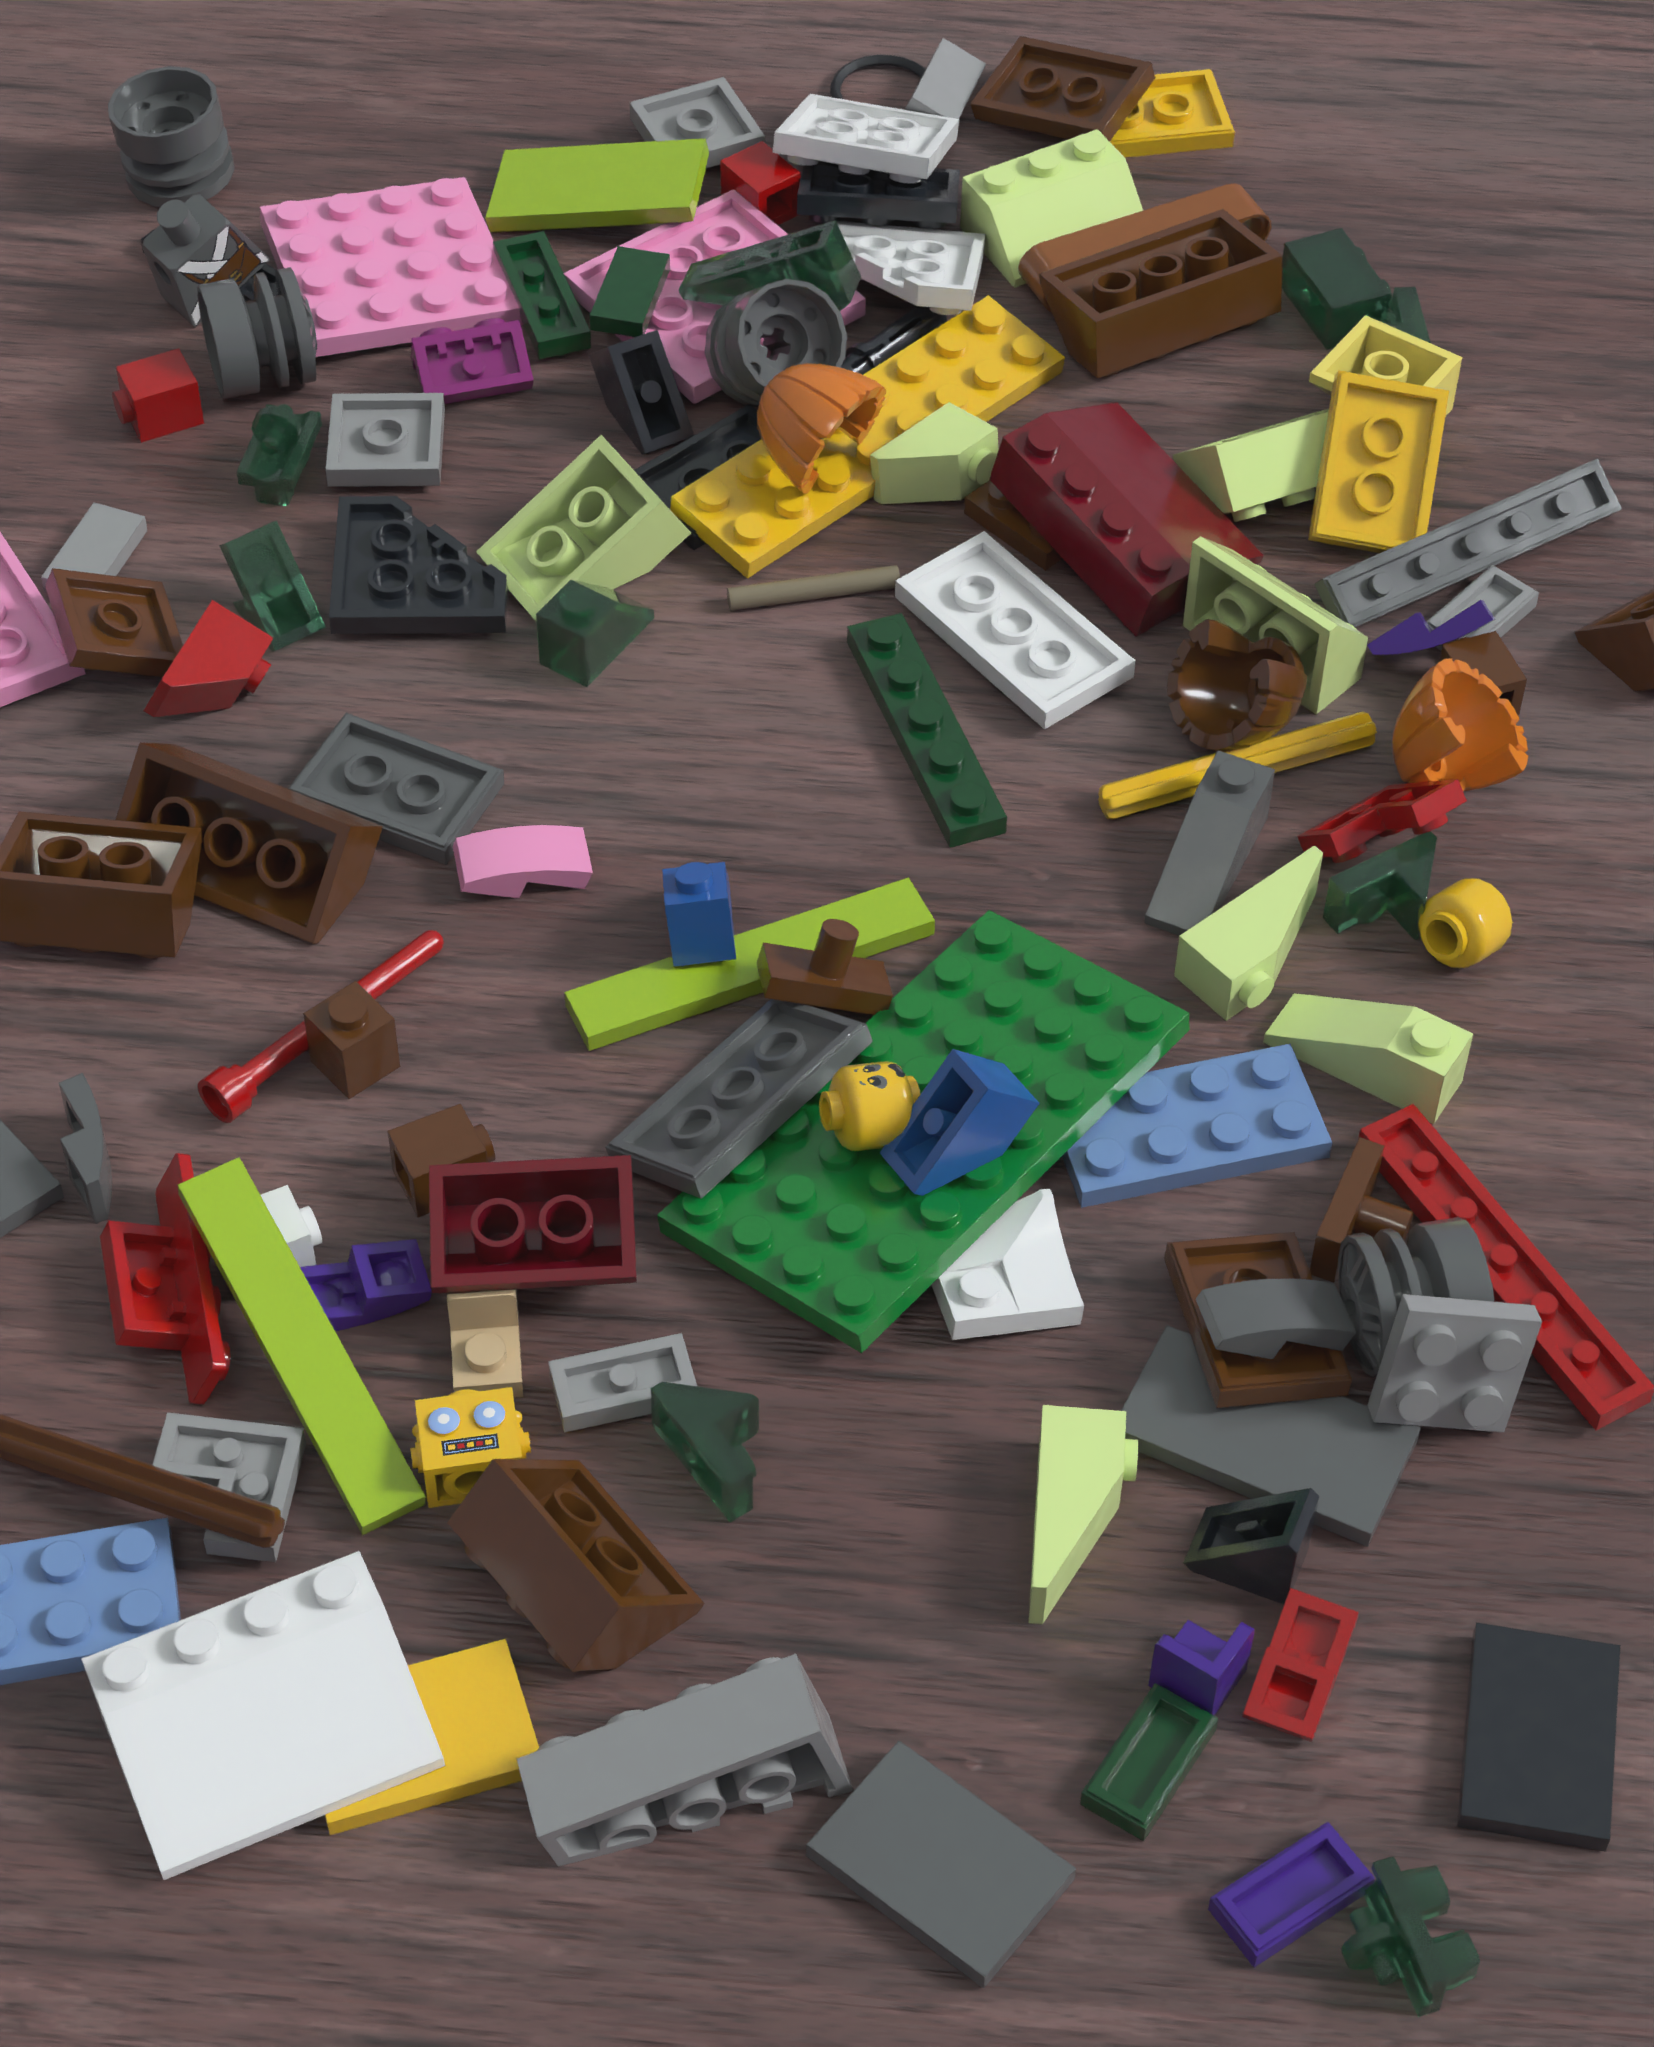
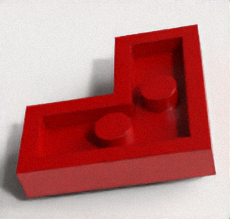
(1385, 813)

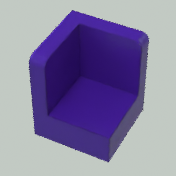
(1201, 1664)

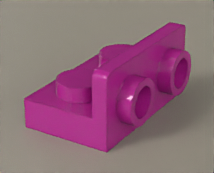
(472, 360)

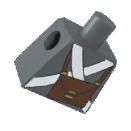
(197, 248)

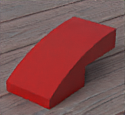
(1301, 1665)

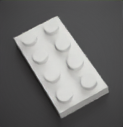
(1015, 629)

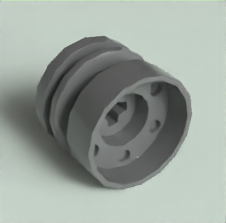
(171, 135)
(797, 328)
(257, 333)
(1375, 1272)

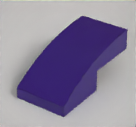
(1416, 635)
(372, 1284)

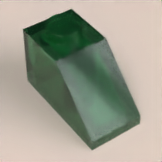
(587, 629)

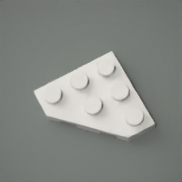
(918, 263)

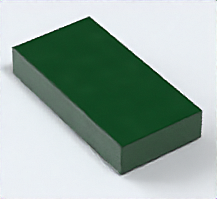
(630, 292)
(1148, 1761)

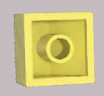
(1392, 355)

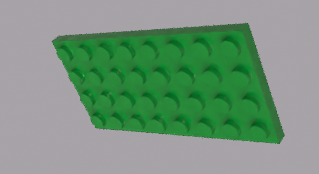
(838, 1226)

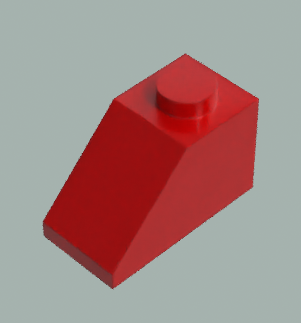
(212, 665)

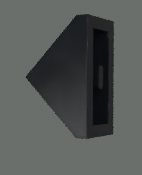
(1255, 1542)

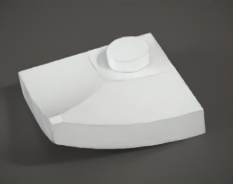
(1012, 1276)

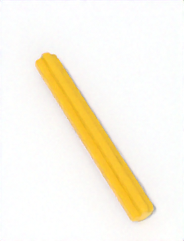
(1277, 752)

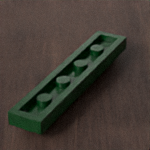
(926, 730)

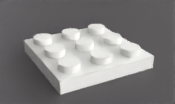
(865, 138)

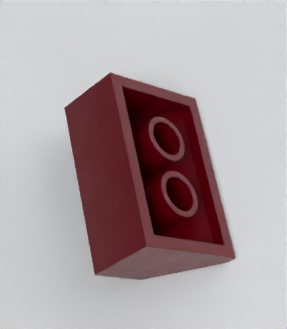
(532, 1224)

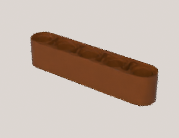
(1119, 231)

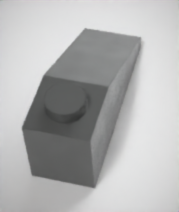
(1212, 842)

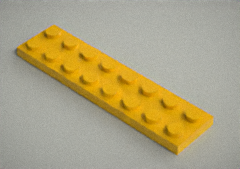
(974, 361)

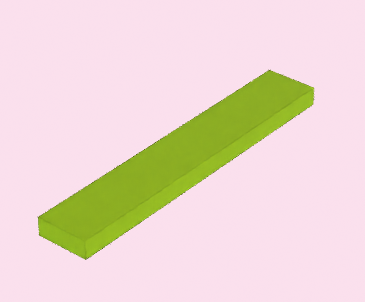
(666, 994)
(301, 1346)

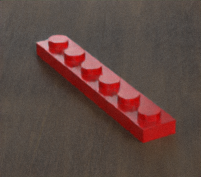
(1571, 1339)

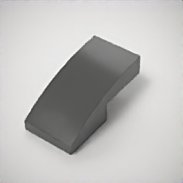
(86, 1148)
(1266, 1313)

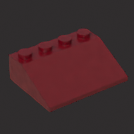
(1113, 508)

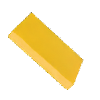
(1176, 116)
(1377, 462)
(478, 1724)

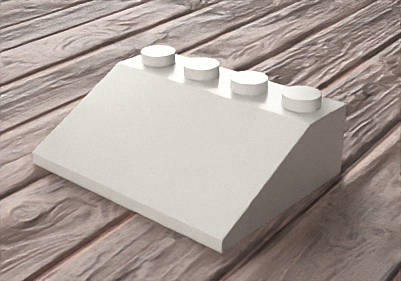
(262, 1714)

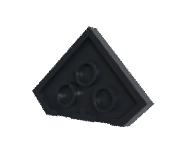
(408, 576)

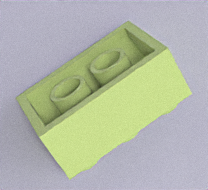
(1046, 197)
(1259, 466)
(1259, 606)

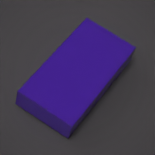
(1290, 1894)

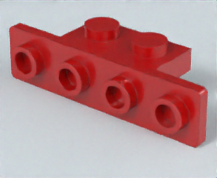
(165, 1288)

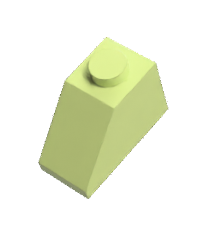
(936, 459)

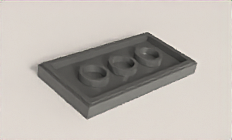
(739, 1095)
(1269, 1445)

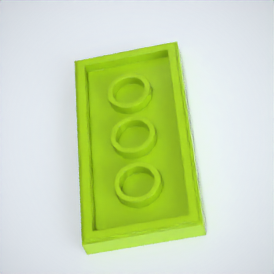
(598, 185)

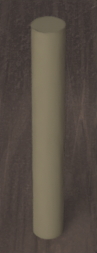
(812, 587)

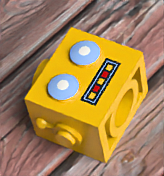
(461, 1437)

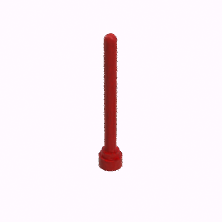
(231, 1089)

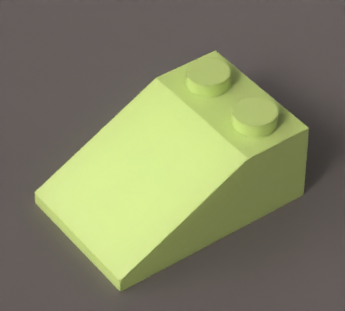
(585, 526)

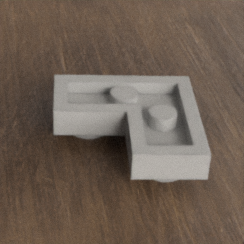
(238, 1457)

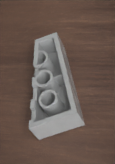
(684, 1763)

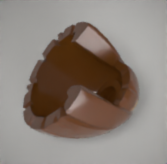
(1233, 688)

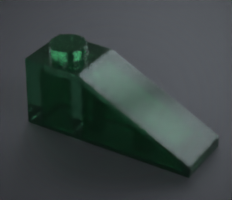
(809, 255)

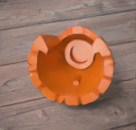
(808, 406)
(1458, 730)

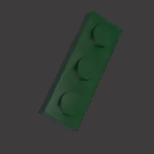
(542, 295)

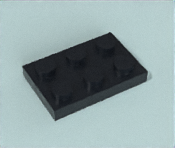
(877, 199)

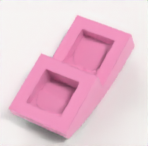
(509, 857)

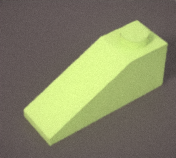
(1242, 946)
(1377, 1048)
(1077, 1494)

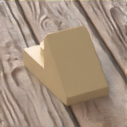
(485, 1340)

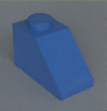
(699, 913)
(959, 1122)

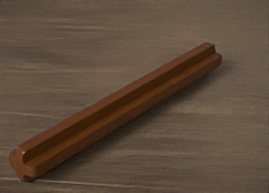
(140, 1483)

